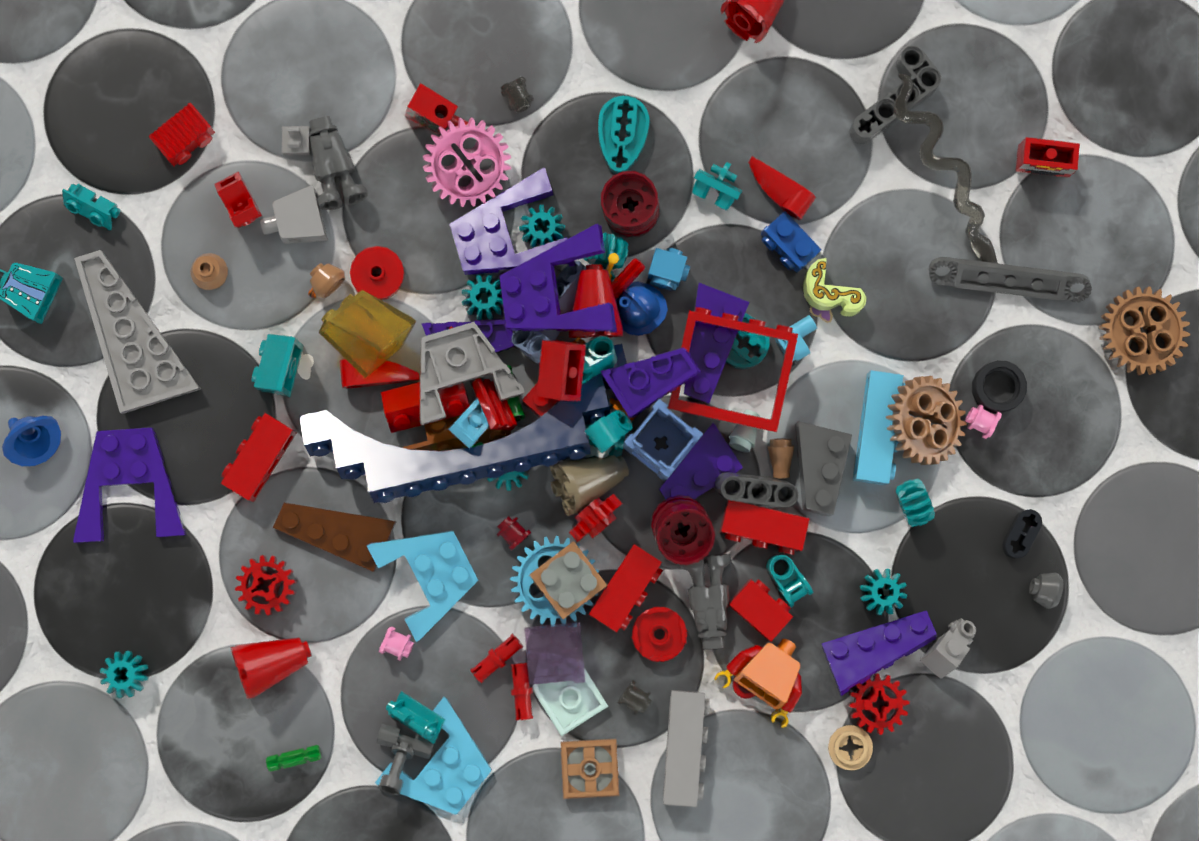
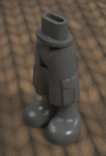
(333, 161)
(710, 602)

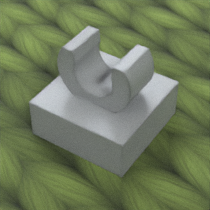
(296, 140)

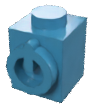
(668, 268)

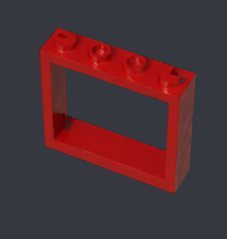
(755, 327)

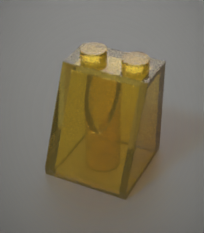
(366, 331)

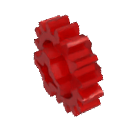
(595, 517)
(259, 574)
(879, 717)

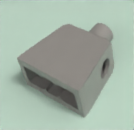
(297, 218)

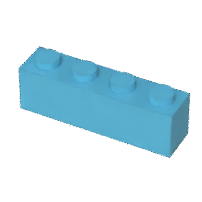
(874, 445)

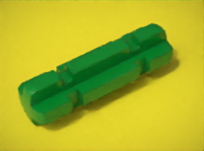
(293, 758)

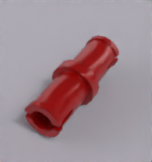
(496, 658)
(521, 691)

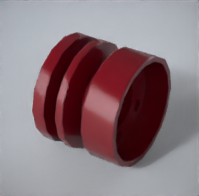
(625, 189)
(685, 544)

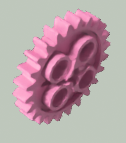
(486, 147)

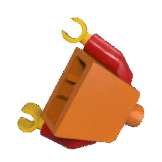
(769, 675)

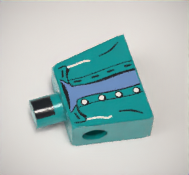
(29, 290)

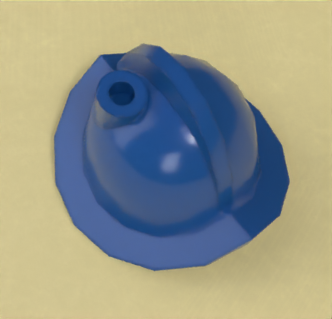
(641, 308)
(31, 440)

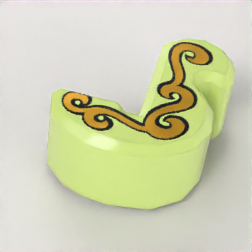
(828, 296)

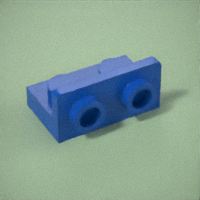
(790, 242)

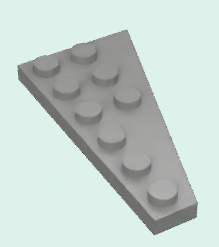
(134, 350)

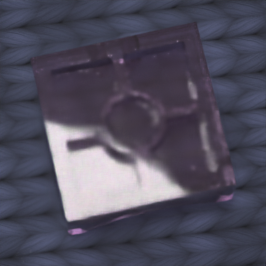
(554, 653)

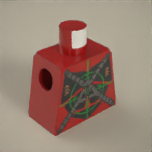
(426, 104)

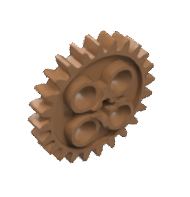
(1119, 333)
(936, 405)

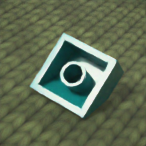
(278, 364)

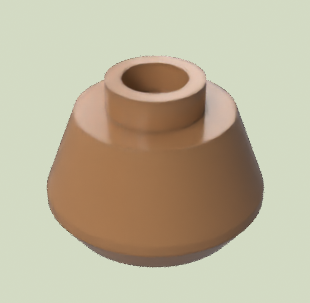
(209, 271)
(326, 279)

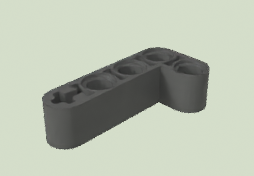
(920, 92)

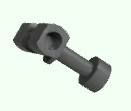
(403, 748)

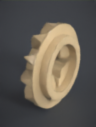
(860, 755)

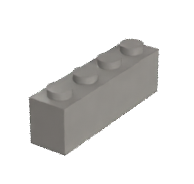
(683, 748)

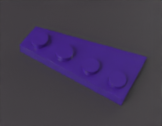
(712, 343)
(877, 648)

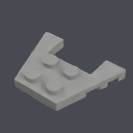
(456, 358)

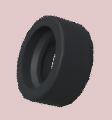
(1019, 381)

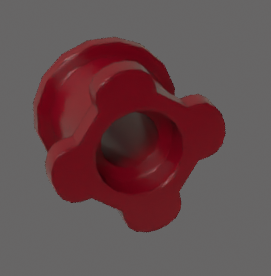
(512, 532)

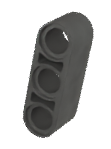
(768, 493)

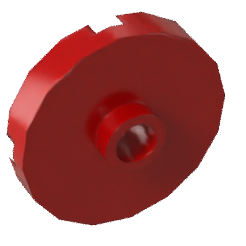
(390, 279)
(670, 644)

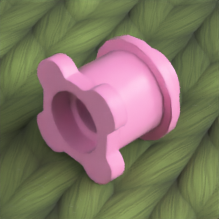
(982, 420)
(396, 644)

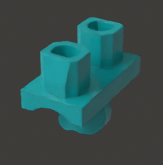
(705, 181)

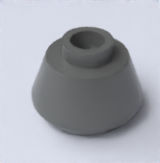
(1047, 589)

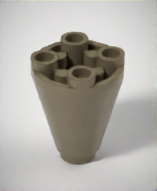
(586, 479)

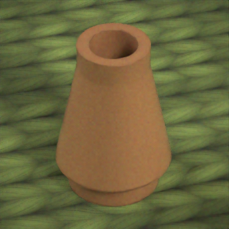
(781, 455)

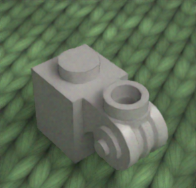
(950, 648)

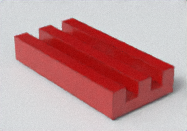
(496, 411)

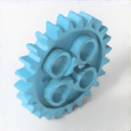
(529, 564)

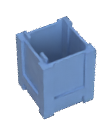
(662, 423)

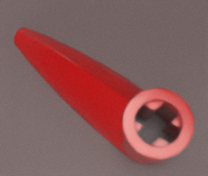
(781, 189)
(385, 374)

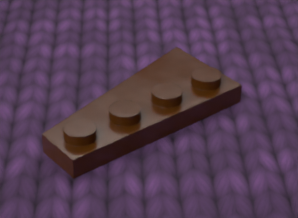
(335, 531)

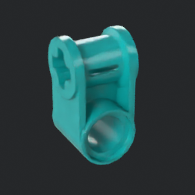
(593, 362)
(609, 430)
(789, 580)

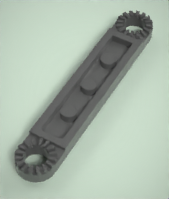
(1009, 279)

